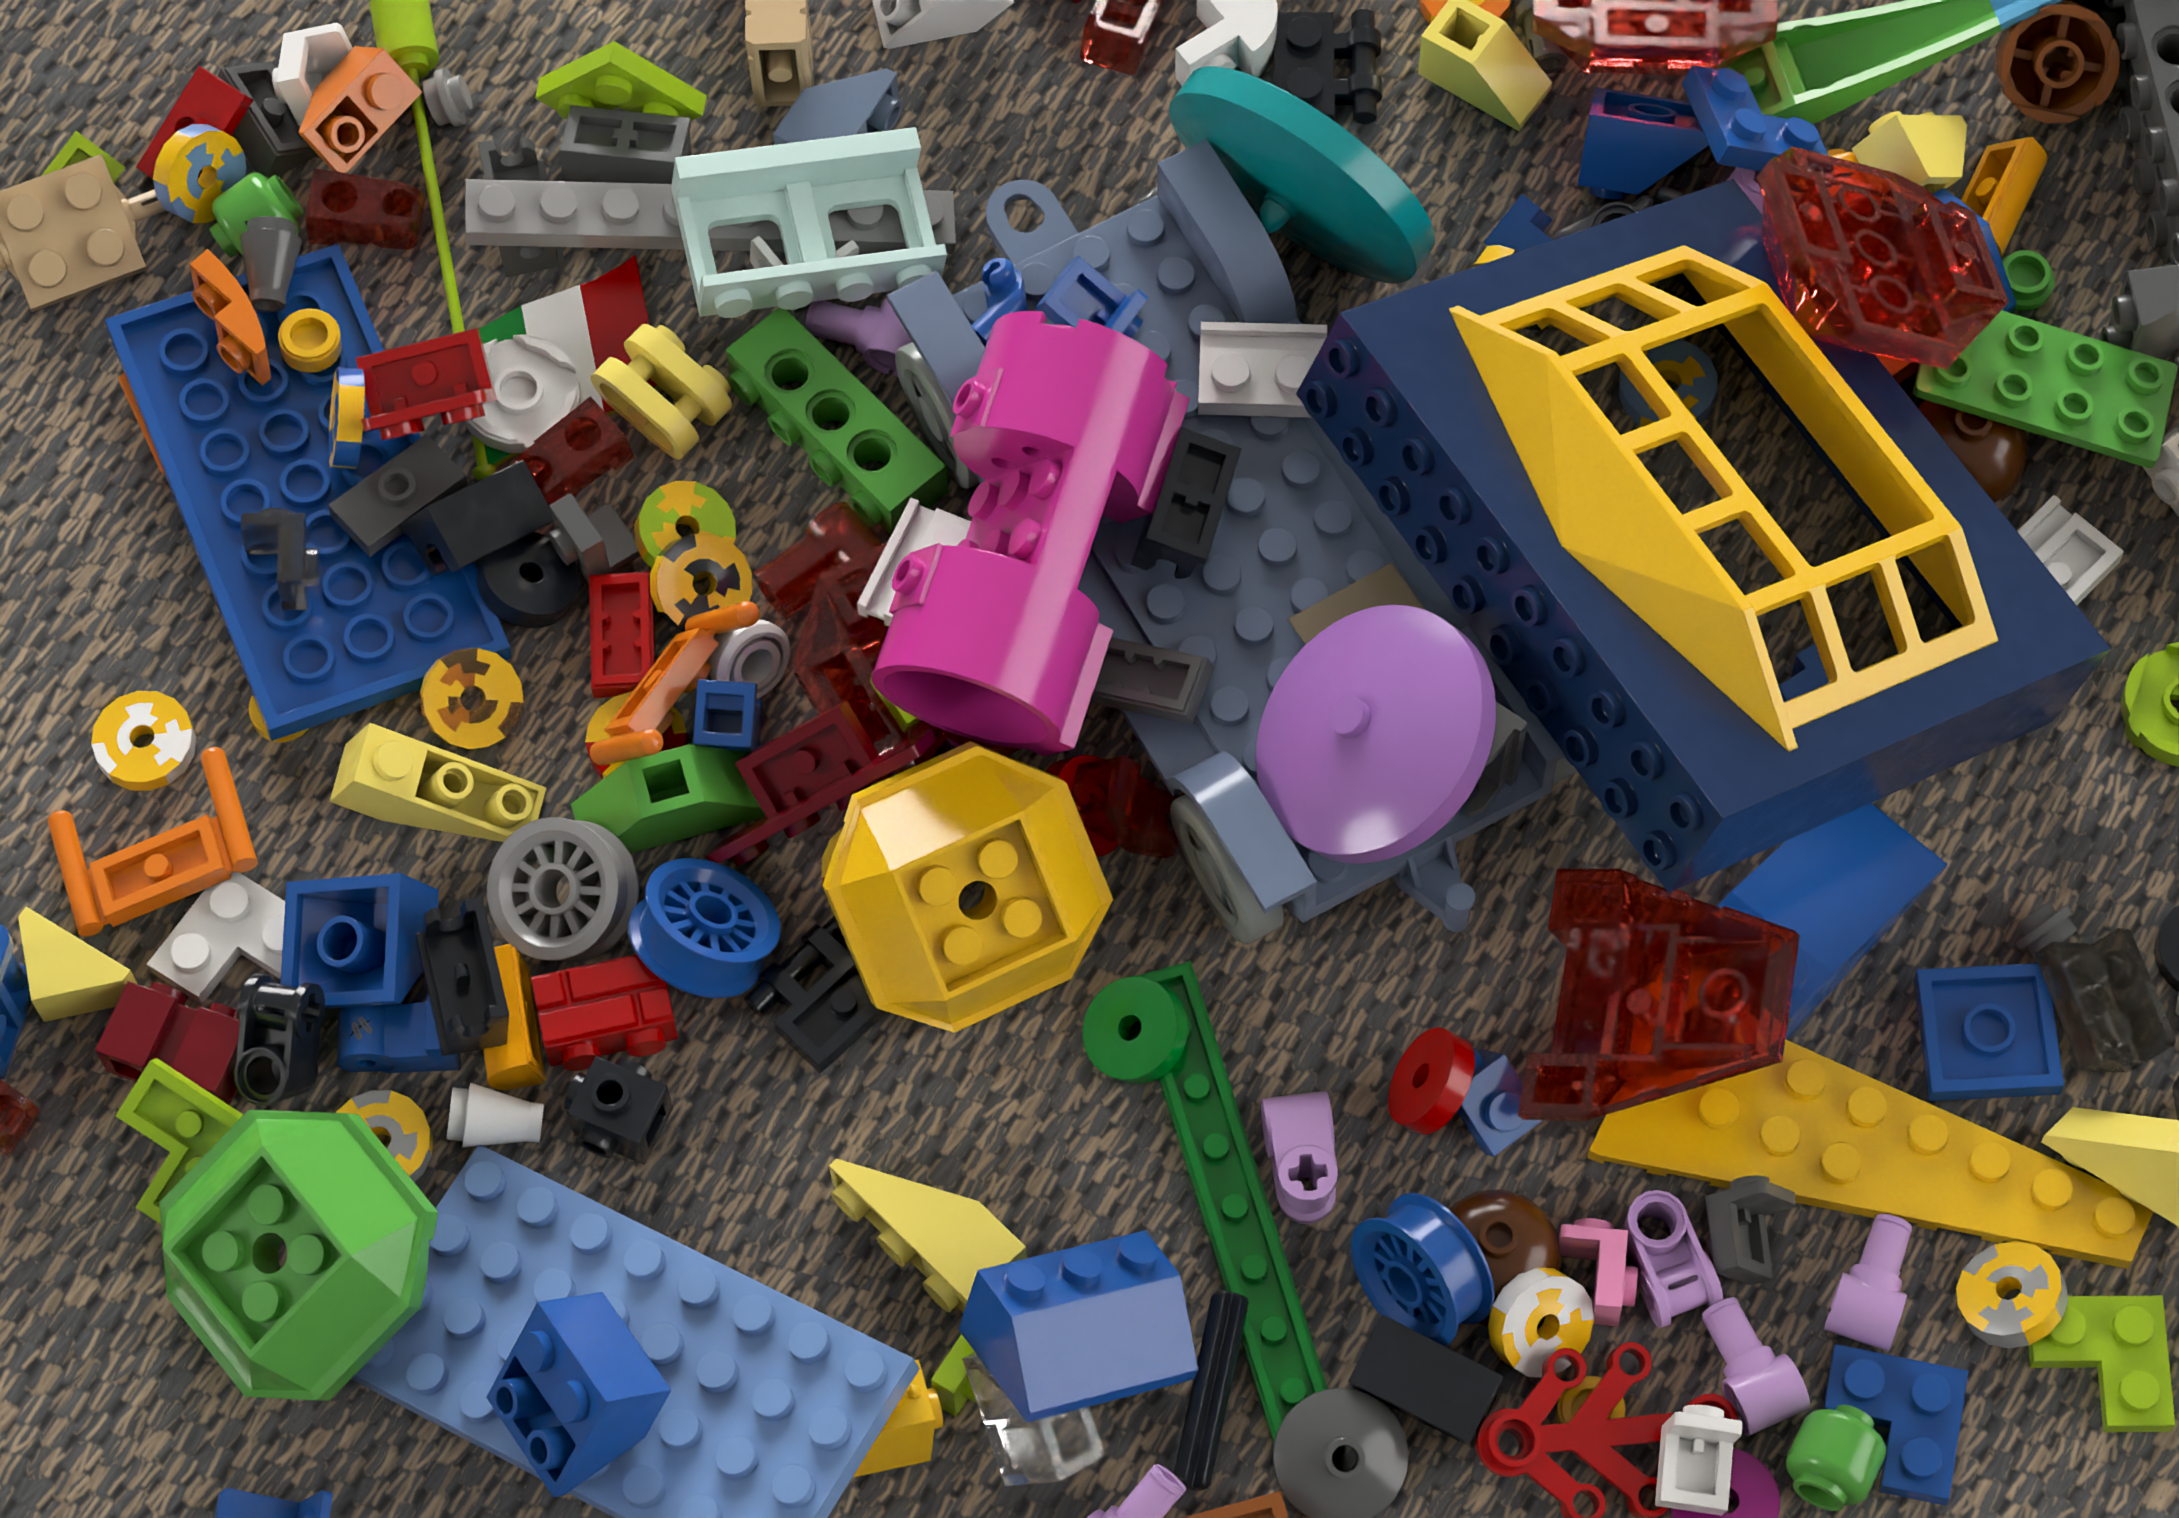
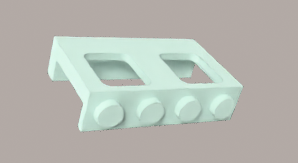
(797, 191)

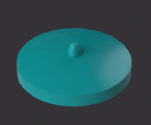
(1305, 174)

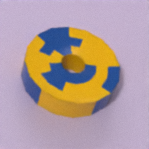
(346, 417)

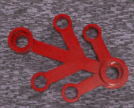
(1586, 1434)

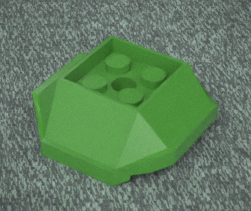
(351, 1238)

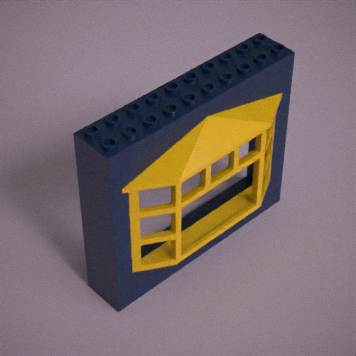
(1609, 596)

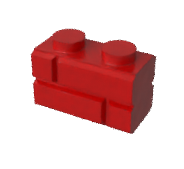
(603, 1012)

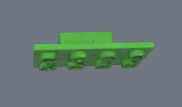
(2059, 387)

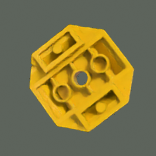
(928, 836)

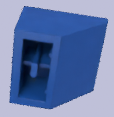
(576, 1390)

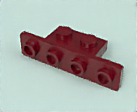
(809, 770)

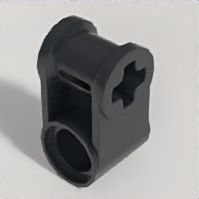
(280, 1034)

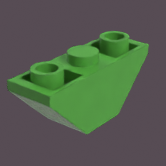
(670, 797)

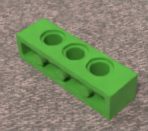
(785, 351)

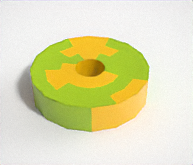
(681, 504)

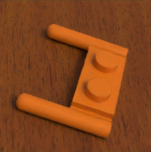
(646, 713)
(158, 867)

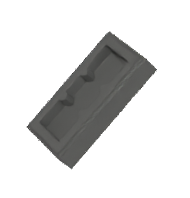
(396, 492)
(1152, 680)

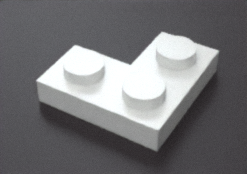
(217, 929)

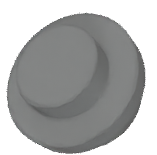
(447, 97)

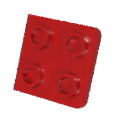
(426, 380)

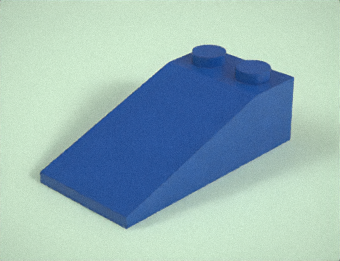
(1839, 893)

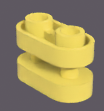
(662, 358)

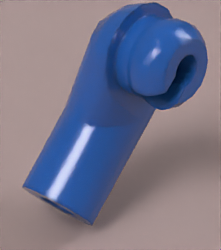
(1003, 294)

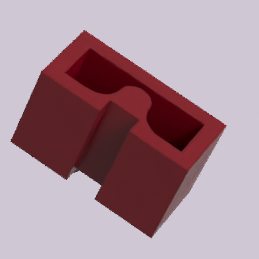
(160, 1026)

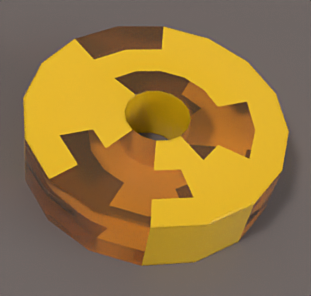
(500, 698)

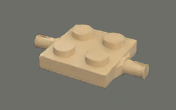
(71, 232)

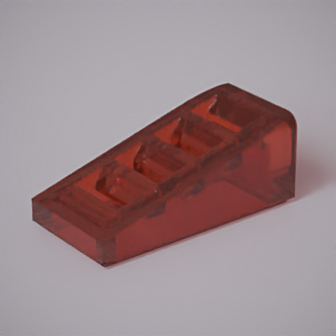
(1115, 44)

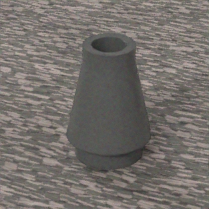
(269, 260)

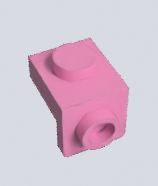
(1614, 1281)

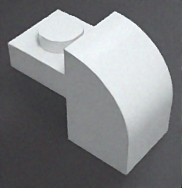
(1236, 35)

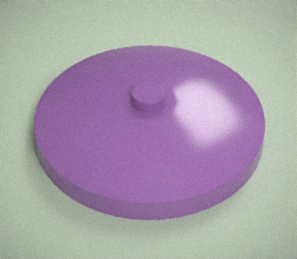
(1376, 734)

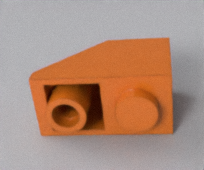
(356, 106)

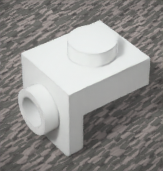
(305, 61)
(1696, 1460)

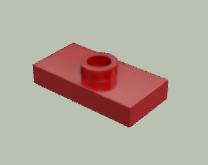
(203, 101)
(620, 632)

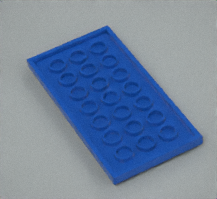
(260, 447)

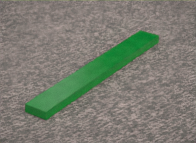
(1237, 1211)

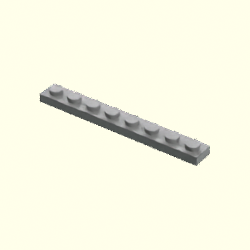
(647, 218)

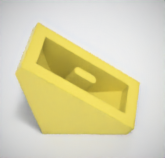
(67, 973)

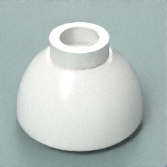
(751, 656)

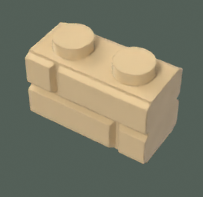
(778, 50)

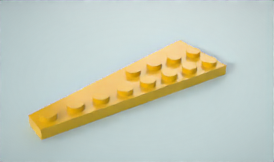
(1870, 1153)

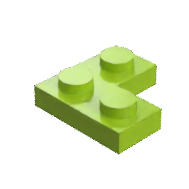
(620, 79)
(179, 1119)
(2131, 1352)

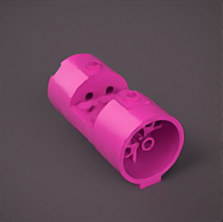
(995, 628)

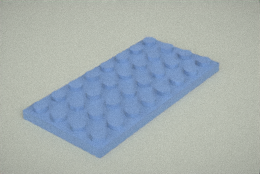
(764, 1394)

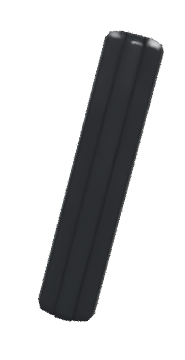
(1211, 1389)

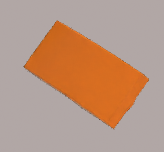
(236, 322)

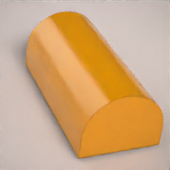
(2005, 184)
(521, 1059)

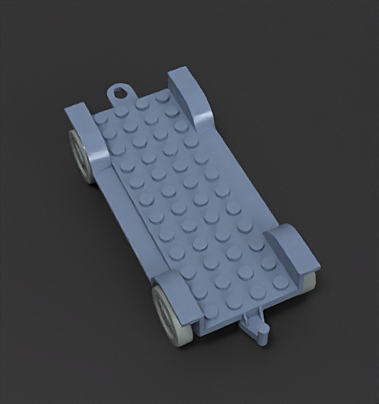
(1285, 539)

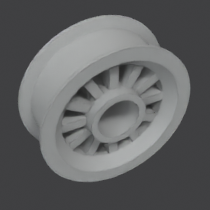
(518, 859)

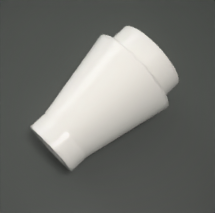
(492, 1117)

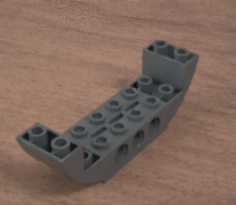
(2148, 82)

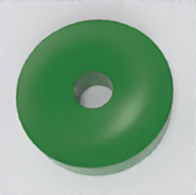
(1161, 1035)

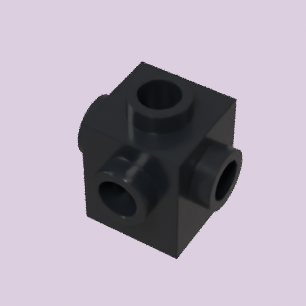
(617, 1109)

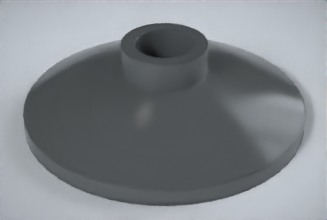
(1306, 1448)

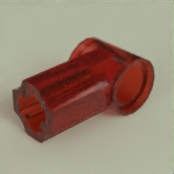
(828, 541)

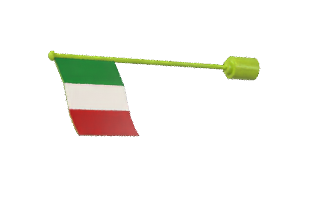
(582, 321)

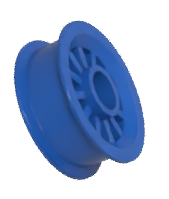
(704, 928)
(1423, 1268)

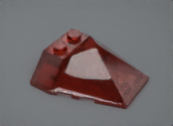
(1655, 996)

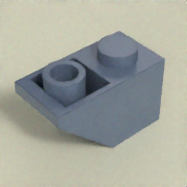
(843, 108)

